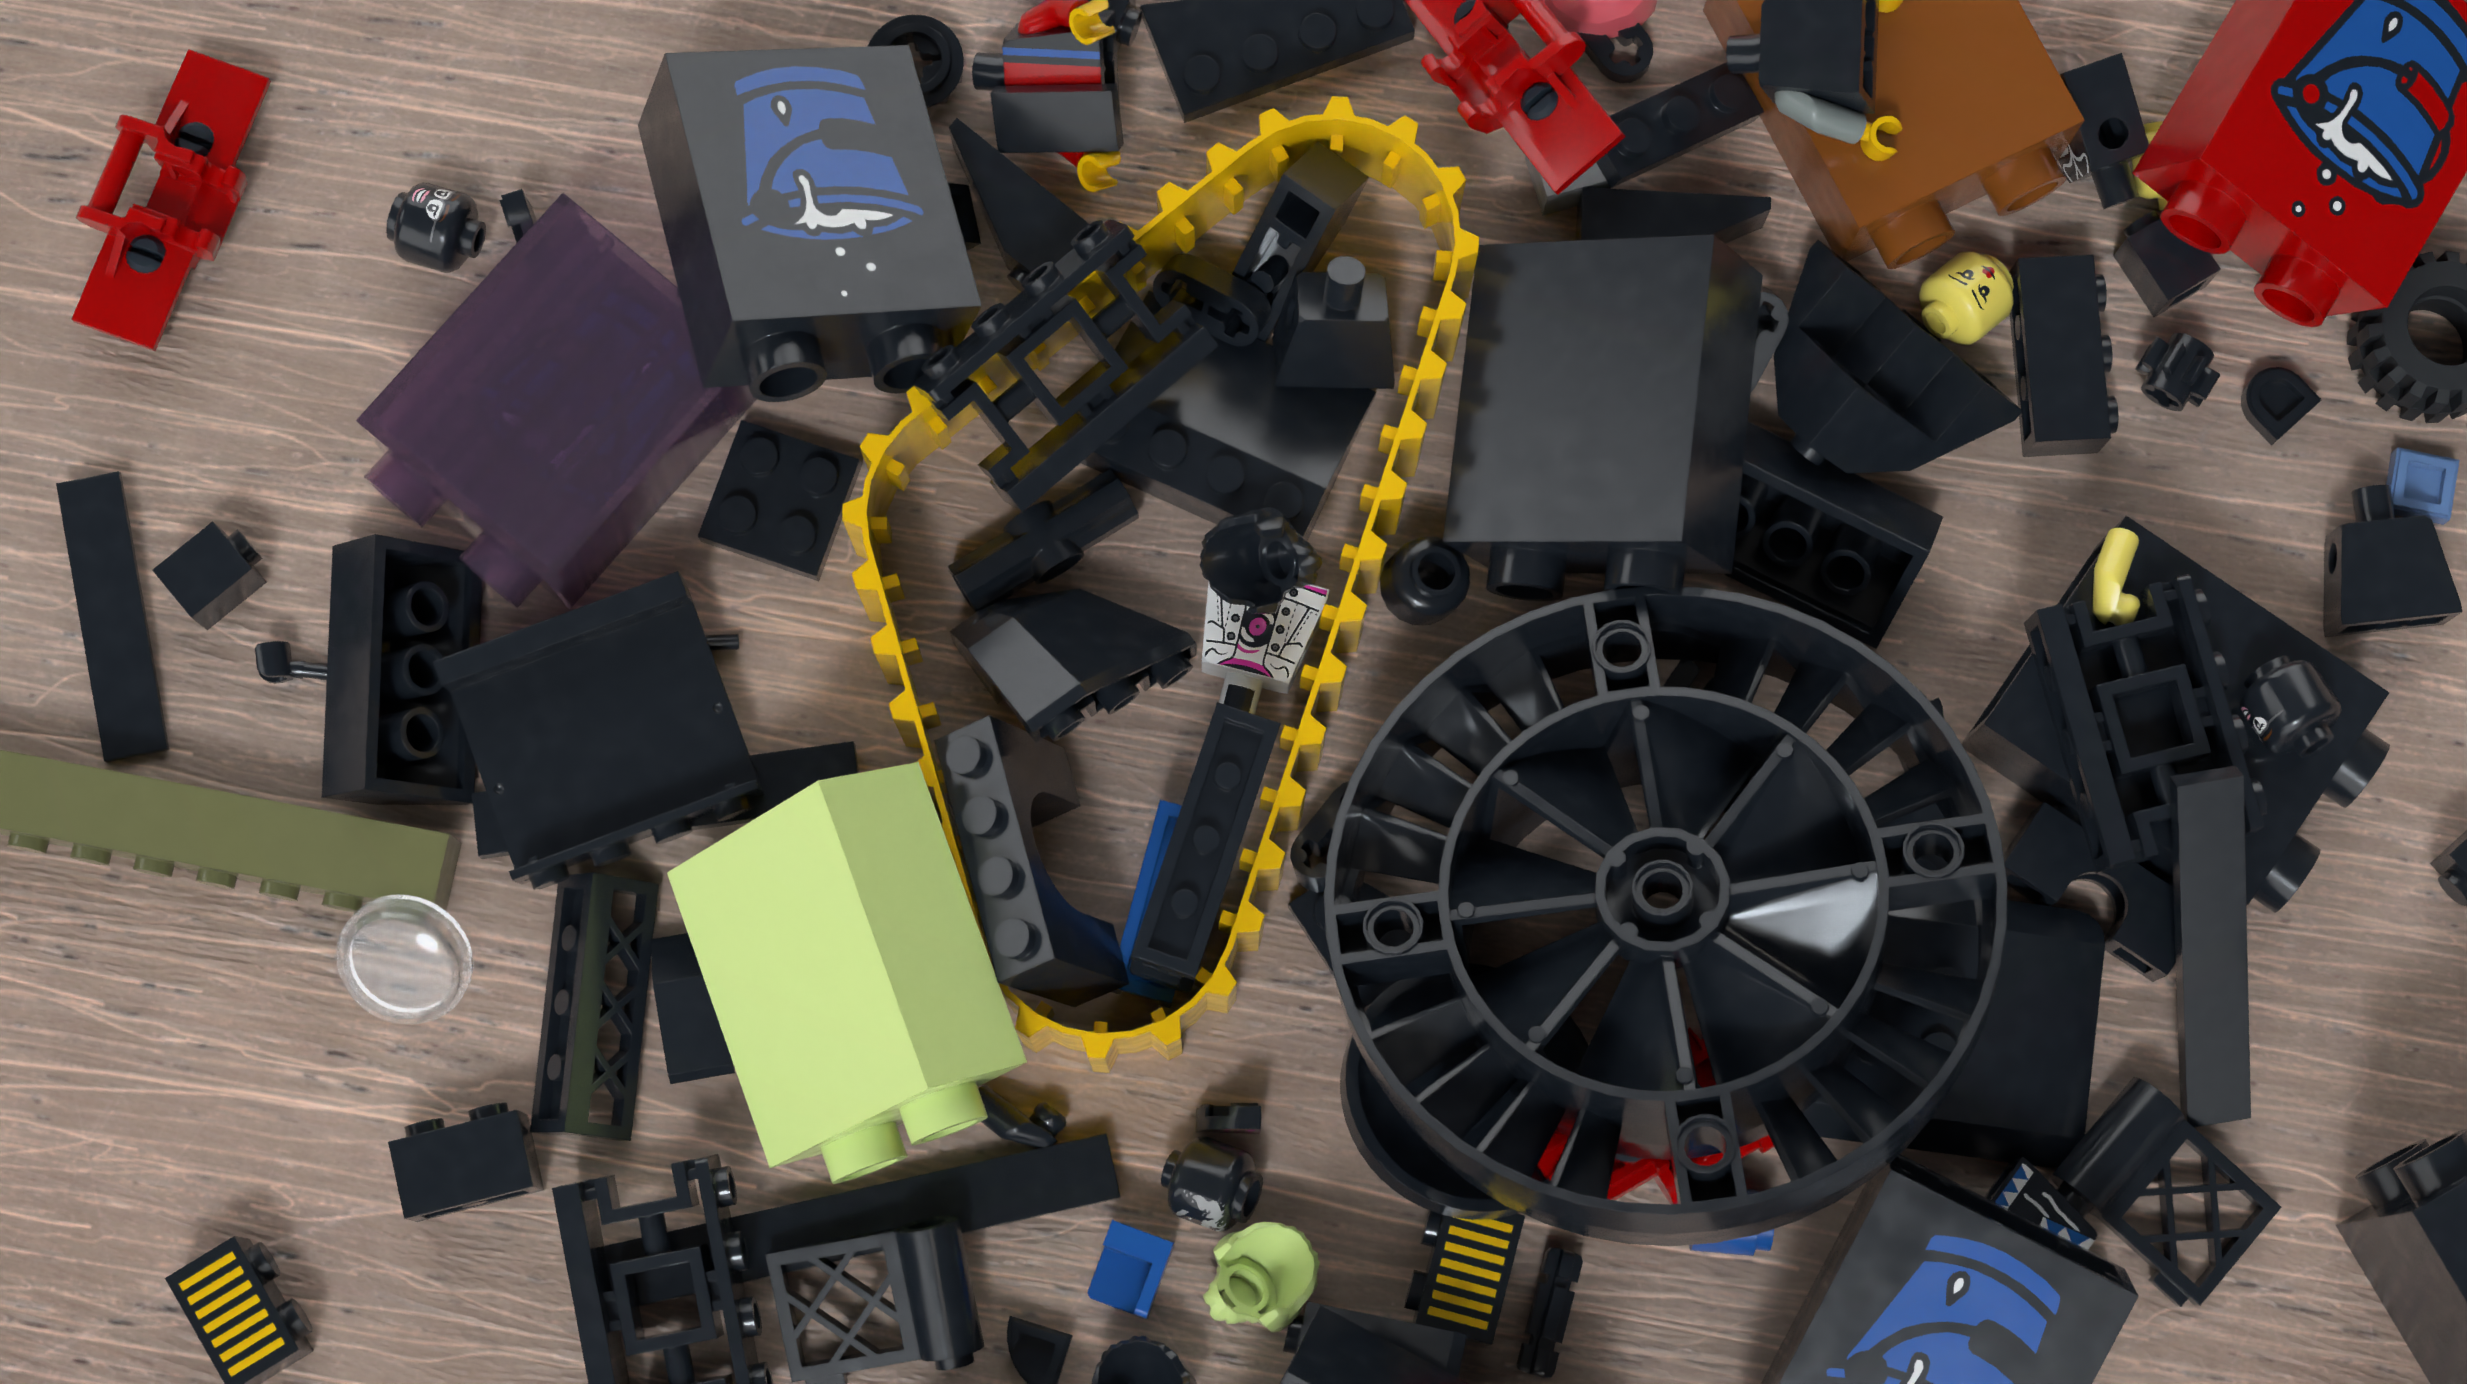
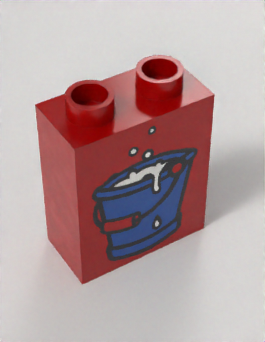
(2318, 146)

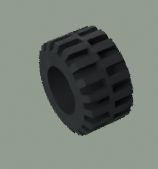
(2391, 359)

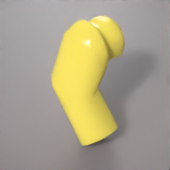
(2109, 578)

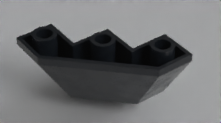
(1069, 655)

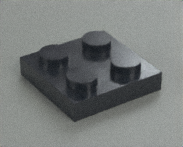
(779, 500)

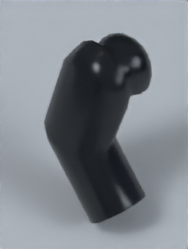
(1013, 1125)

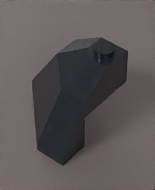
(1871, 379)

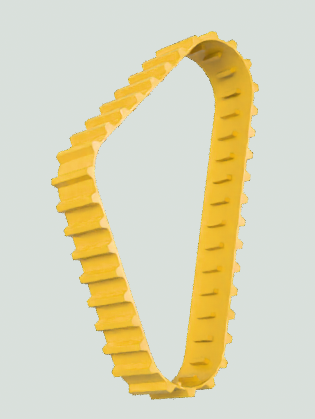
(1183, 217)

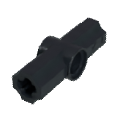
(1044, 541)

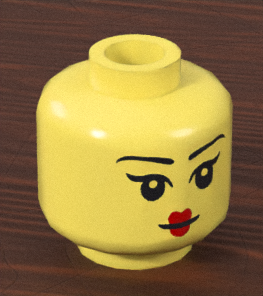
(1966, 297)

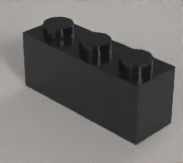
(2061, 356)

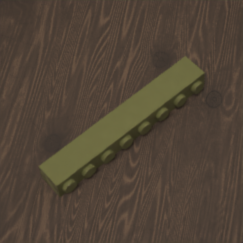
(219, 835)

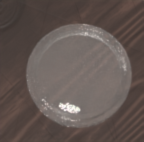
(404, 959)

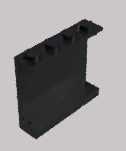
(601, 730)

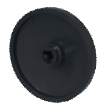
(1386, 1138)

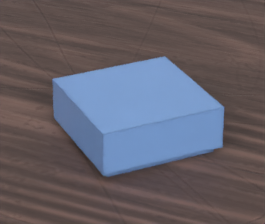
(2422, 484)

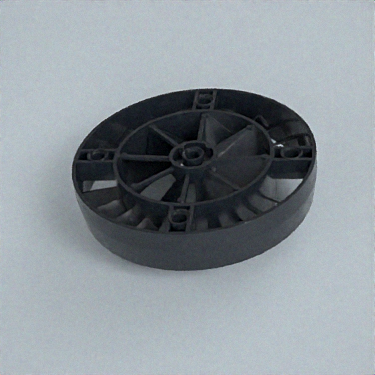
(1770, 921)

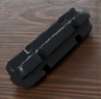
(1549, 1312)

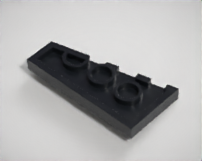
(1245, 48)

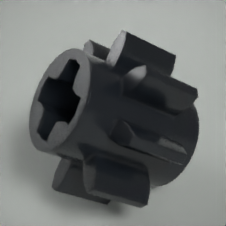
(2177, 371)

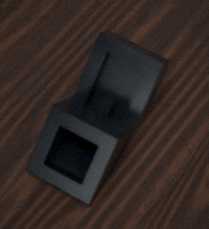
(686, 1015)

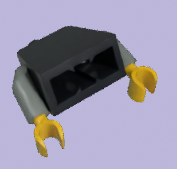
(1820, 66)

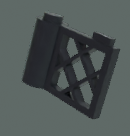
(2123, 1157)
(928, 1289)

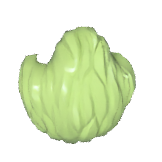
(1262, 1276)

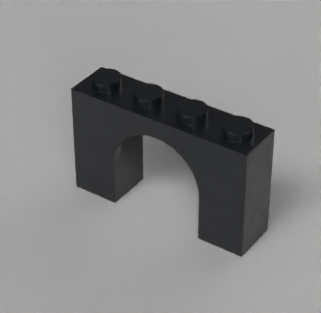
(998, 793)

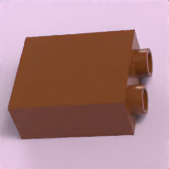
(1975, 117)

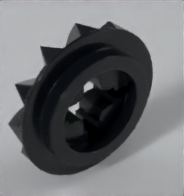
(934, 43)

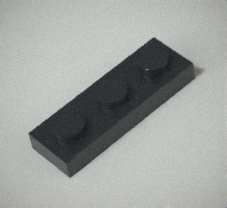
(1679, 122)

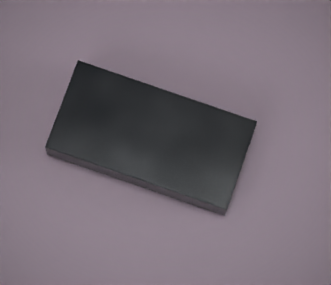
(1057, 118)

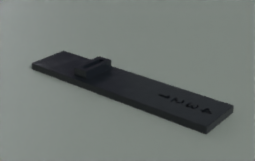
(112, 616)

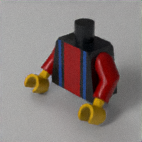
(1060, 46)

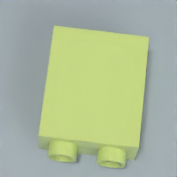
(848, 972)

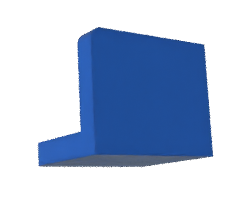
(1130, 1269)

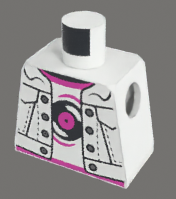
(1259, 648)

